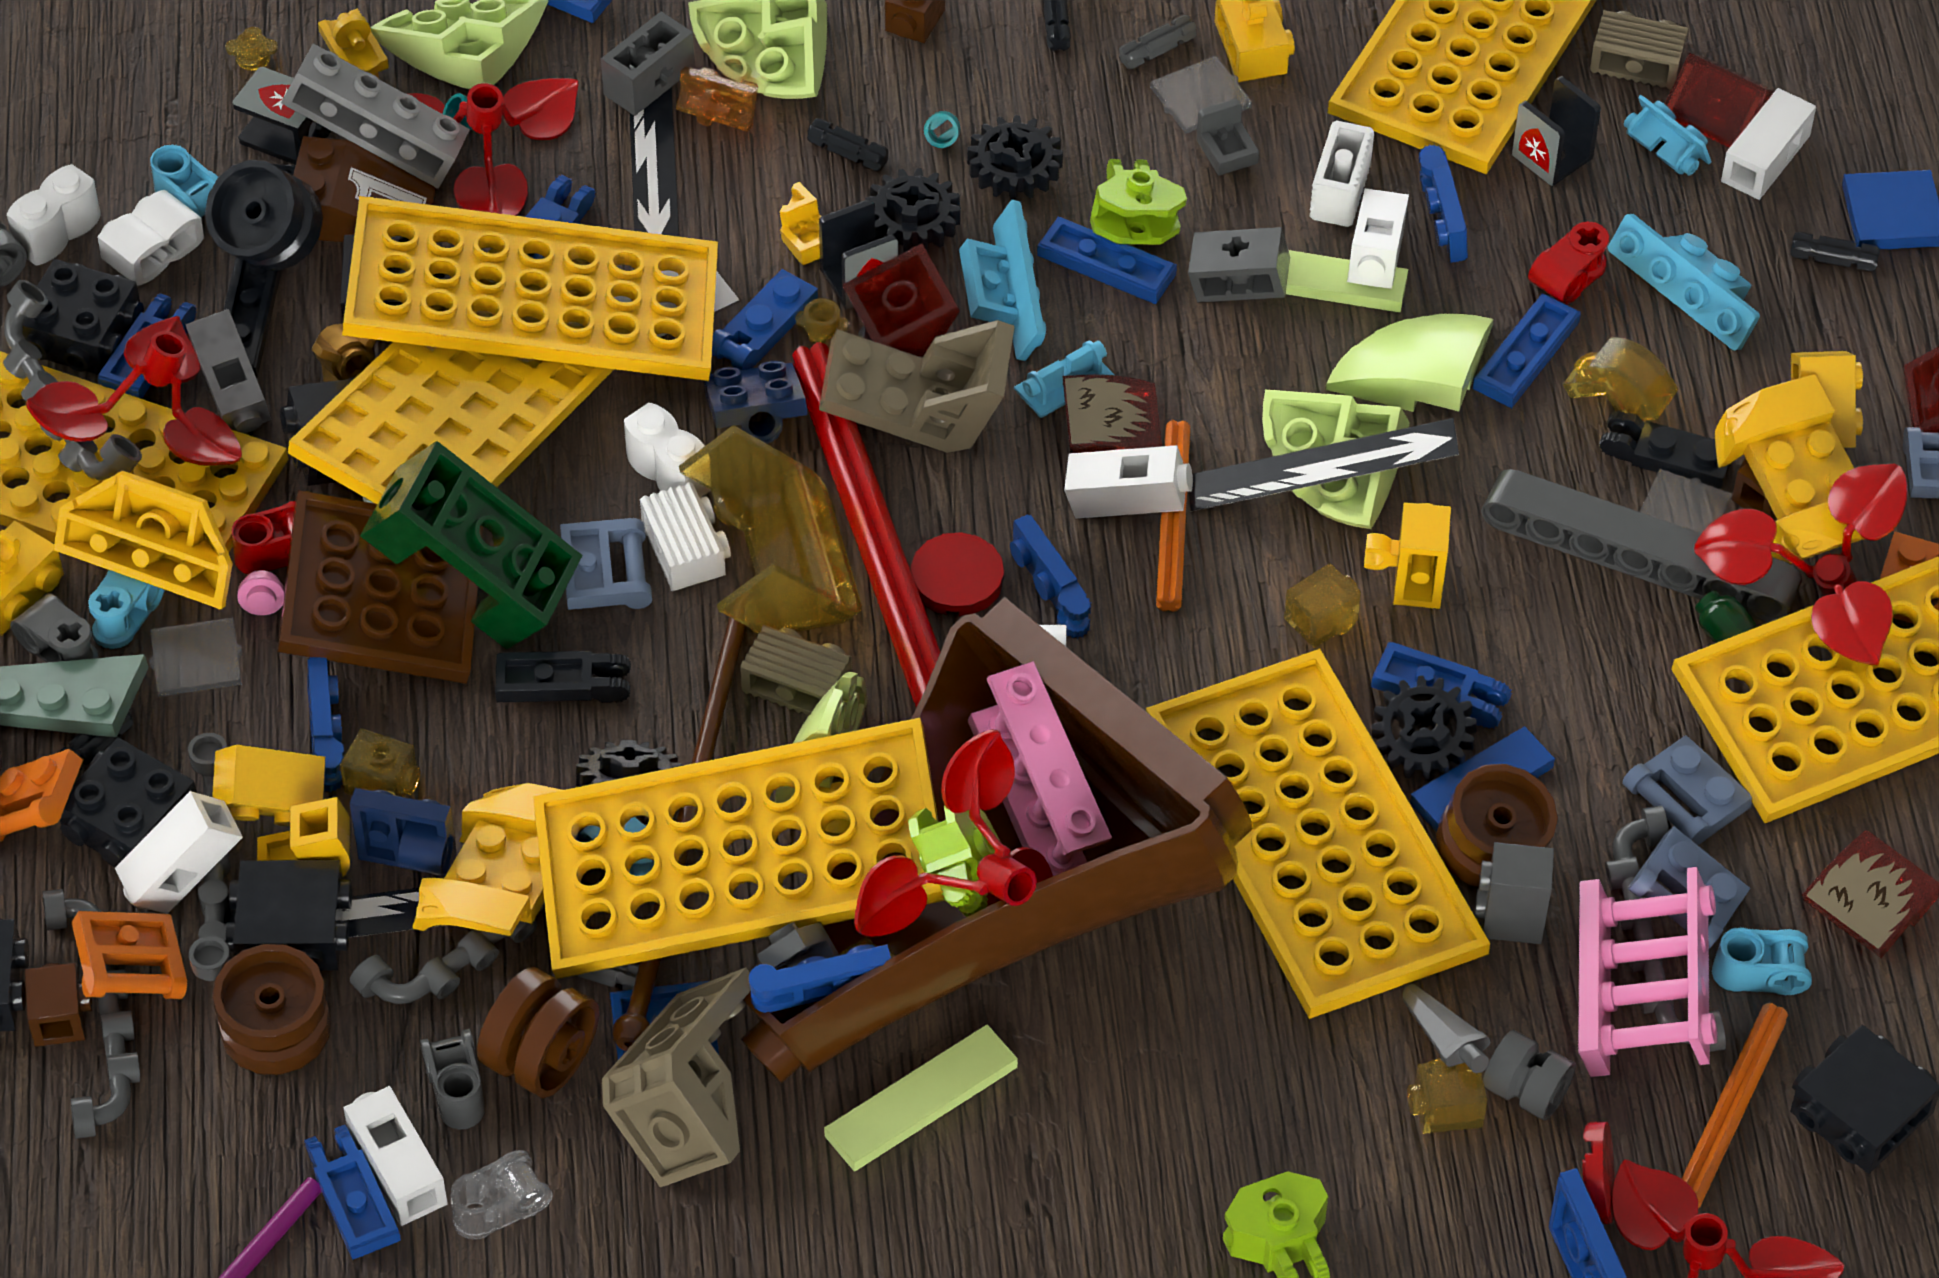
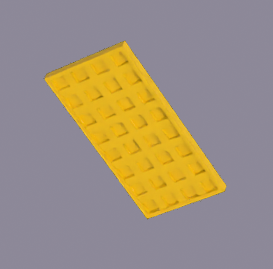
(473, 403)

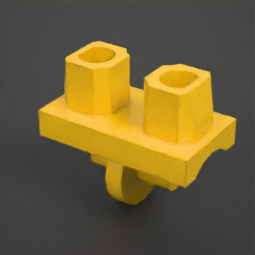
(354, 42)

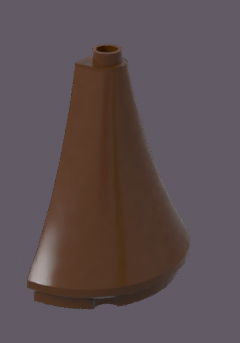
(1160, 799)

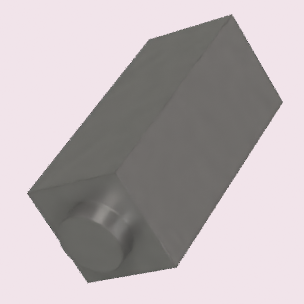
(228, 372)

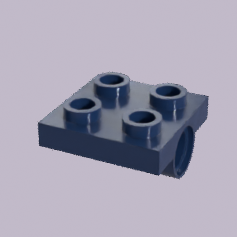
(739, 394)
(403, 831)

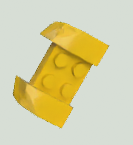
(1794, 459)
(496, 871)

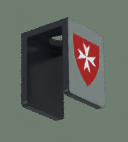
(274, 126)
(1568, 129)
(850, 246)

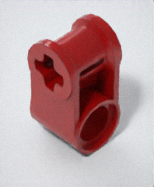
(1571, 262)
(263, 539)

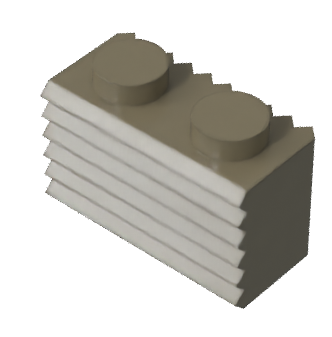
(1638, 49)
(792, 669)

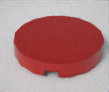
(957, 573)
(1599, 1168)

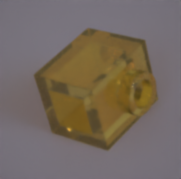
(1323, 605)
(379, 764)
(1447, 1097)

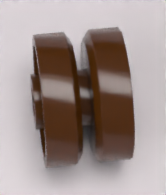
(1491, 807)
(272, 1009)
(538, 1032)

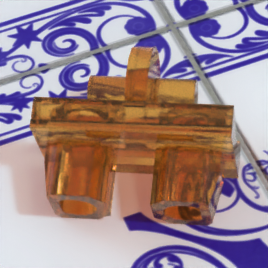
(717, 98)

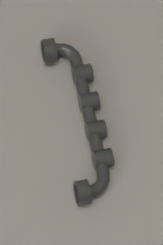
(23, 361)
(1619, 875)
(210, 951)
(437, 975)
(115, 1027)

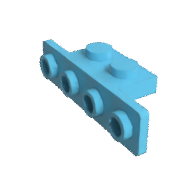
(1689, 277)
(1003, 282)

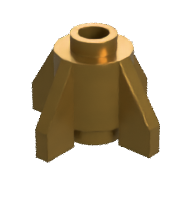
(342, 355)

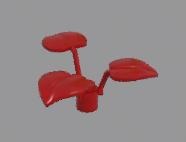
(543, 113)
(163, 357)
(1852, 614)
(974, 780)
(1659, 1205)

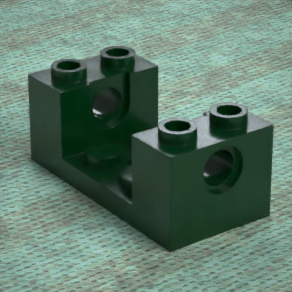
(441, 505)

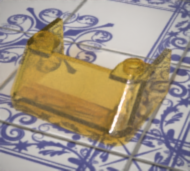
(789, 532)

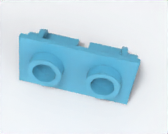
(1658, 124)
(1045, 388)

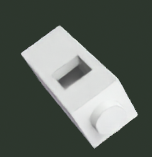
(1768, 143)
(1377, 238)
(1127, 482)
(178, 853)
(395, 1155)

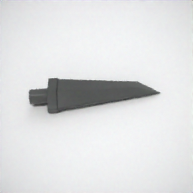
(1449, 1033)

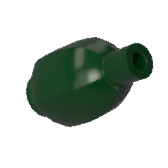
(1723, 616)

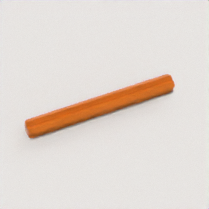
(1173, 532)
(1734, 1099)

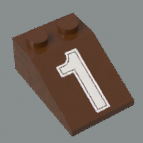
(343, 172)

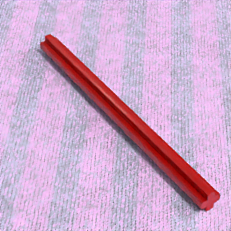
(871, 527)

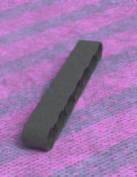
(1626, 542)

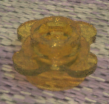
(252, 49)
(821, 320)

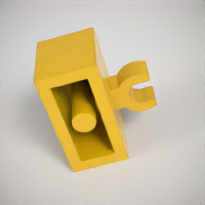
(1254, 37)
(1840, 379)
(1417, 555)
(26, 571)
(266, 781)

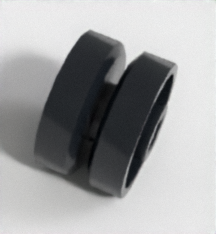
(263, 215)

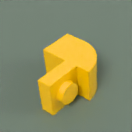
(316, 833)

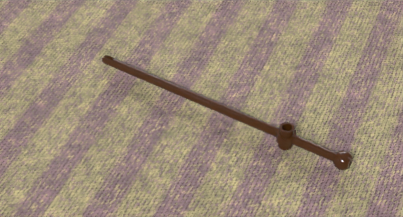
(634, 1022)

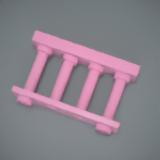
(1049, 792)
(1600, 954)

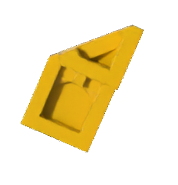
(801, 225)

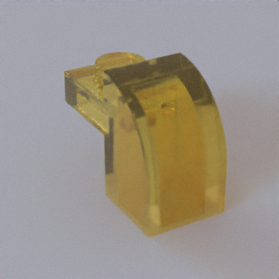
(1628, 377)

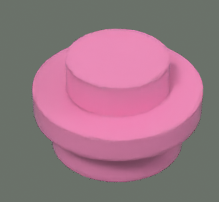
(261, 593)

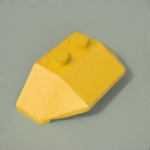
(148, 536)

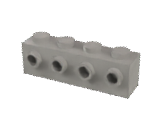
(375, 116)

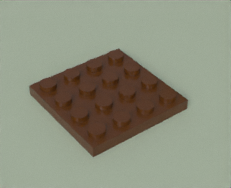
(364, 608)

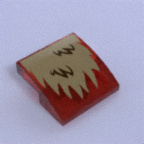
(1110, 413)
(1872, 893)

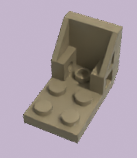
(926, 399)
(672, 1113)

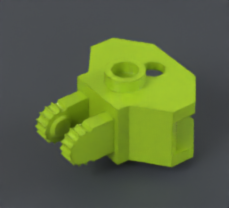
(1135, 203)
(952, 850)
(1280, 1228)

